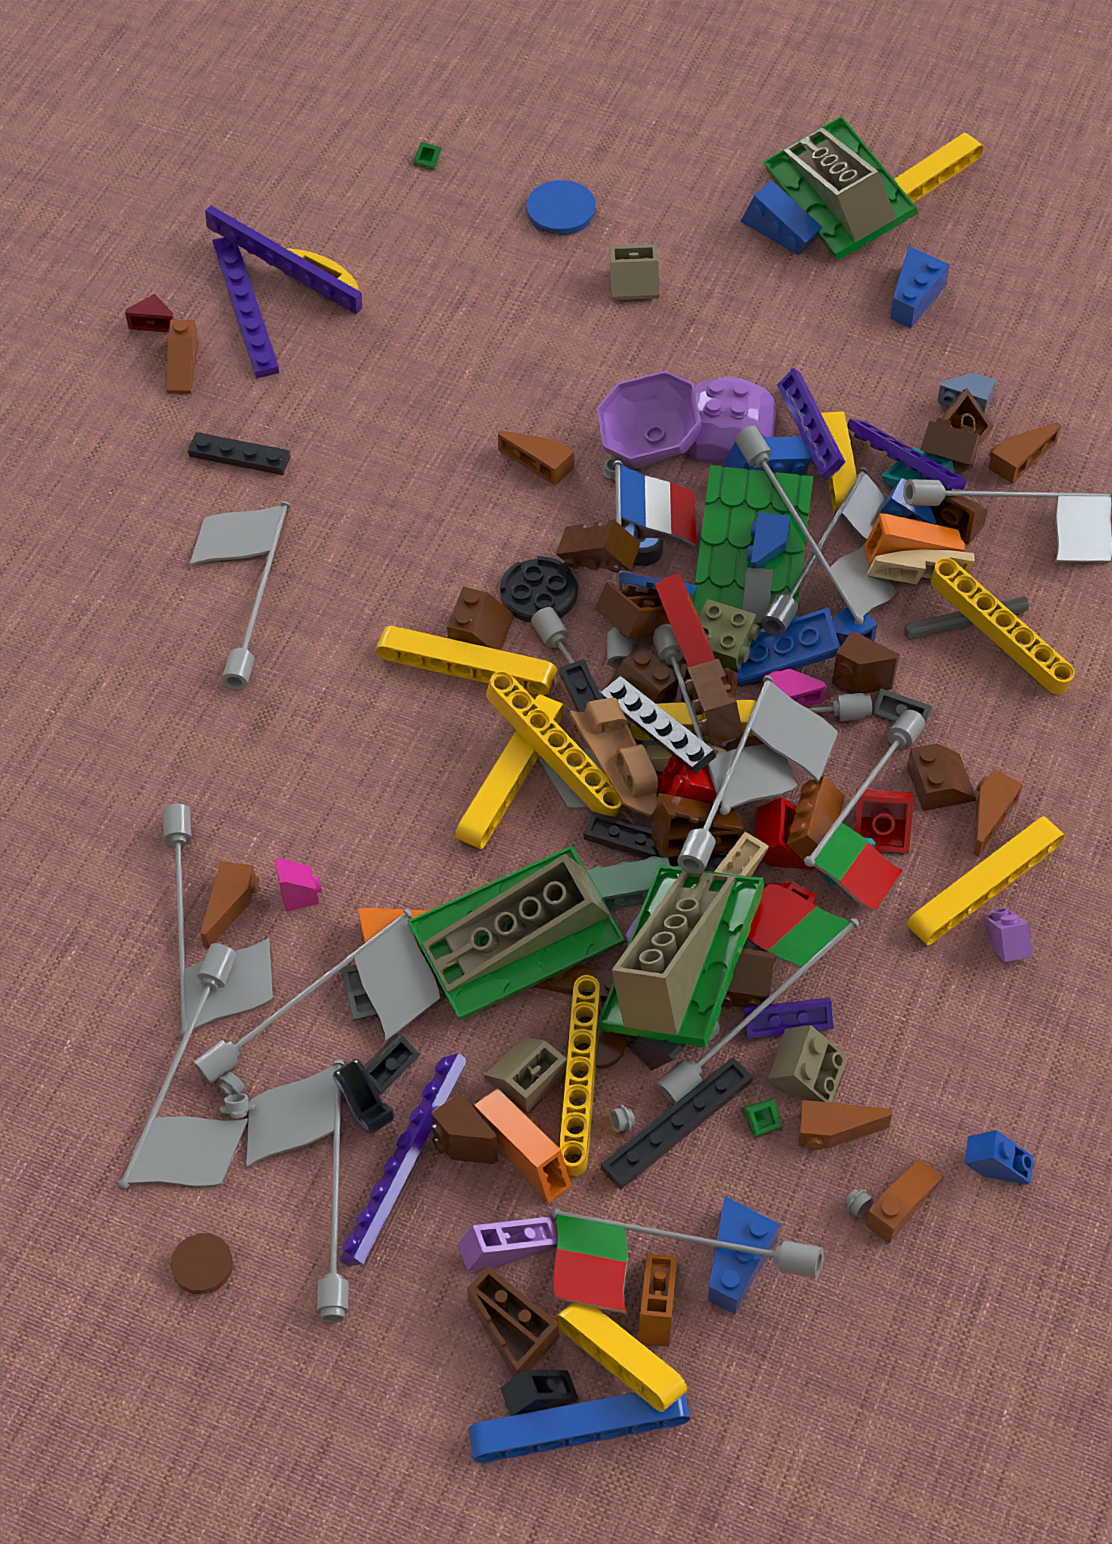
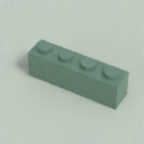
(627, 882)

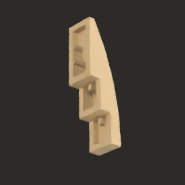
(914, 564)
(744, 856)

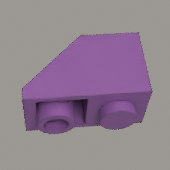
(1008, 934)

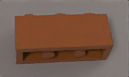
(814, 815)

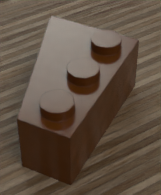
(598, 547)
(632, 611)
(714, 702)
(680, 815)
(512, 1321)

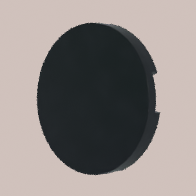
(538, 585)

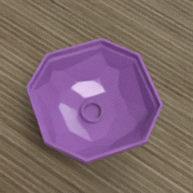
(726, 409)
(649, 419)

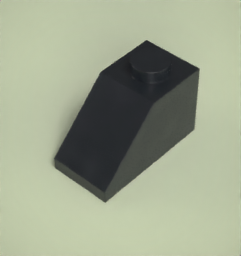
(654, 1052)
(538, 1391)

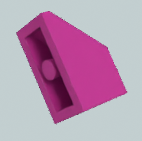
(799, 687)
(297, 884)

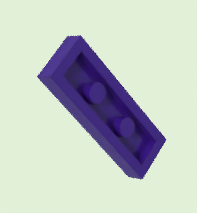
(787, 1015)

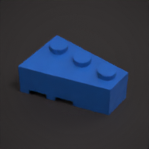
(781, 219)
(917, 286)
(788, 456)
(736, 1270)

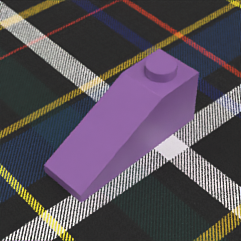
(506, 1242)

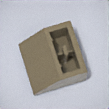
(634, 271)
(807, 1065)
(528, 1072)

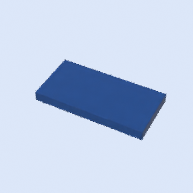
(805, 642)

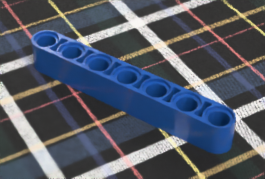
(571, 1426)

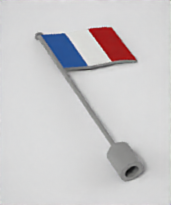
(655, 507)

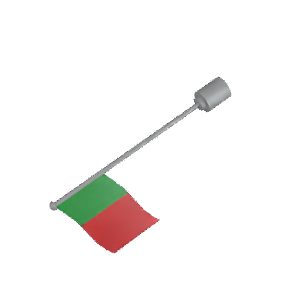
(846, 854)
(796, 934)
(595, 1258)

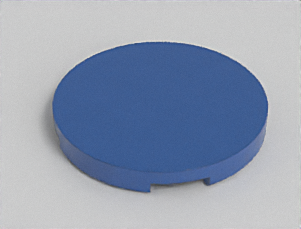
(561, 207)
(648, 582)

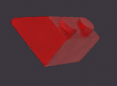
(885, 819)
(773, 829)

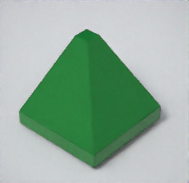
(427, 155)
(762, 1117)

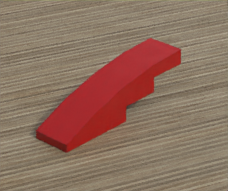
(684, 620)

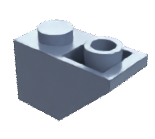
(979, 386)

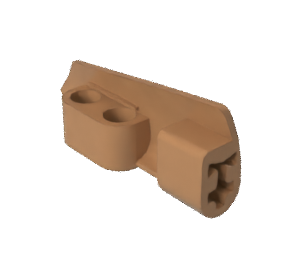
(616, 751)

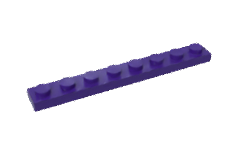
(283, 259)
(246, 308)
(400, 1164)

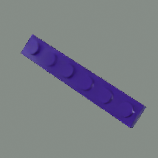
(811, 424)
(899, 451)

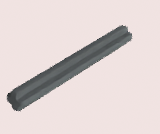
(957, 619)

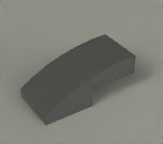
(757, 591)
(358, 1000)

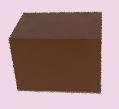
(968, 413)

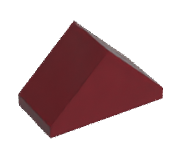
(149, 315)

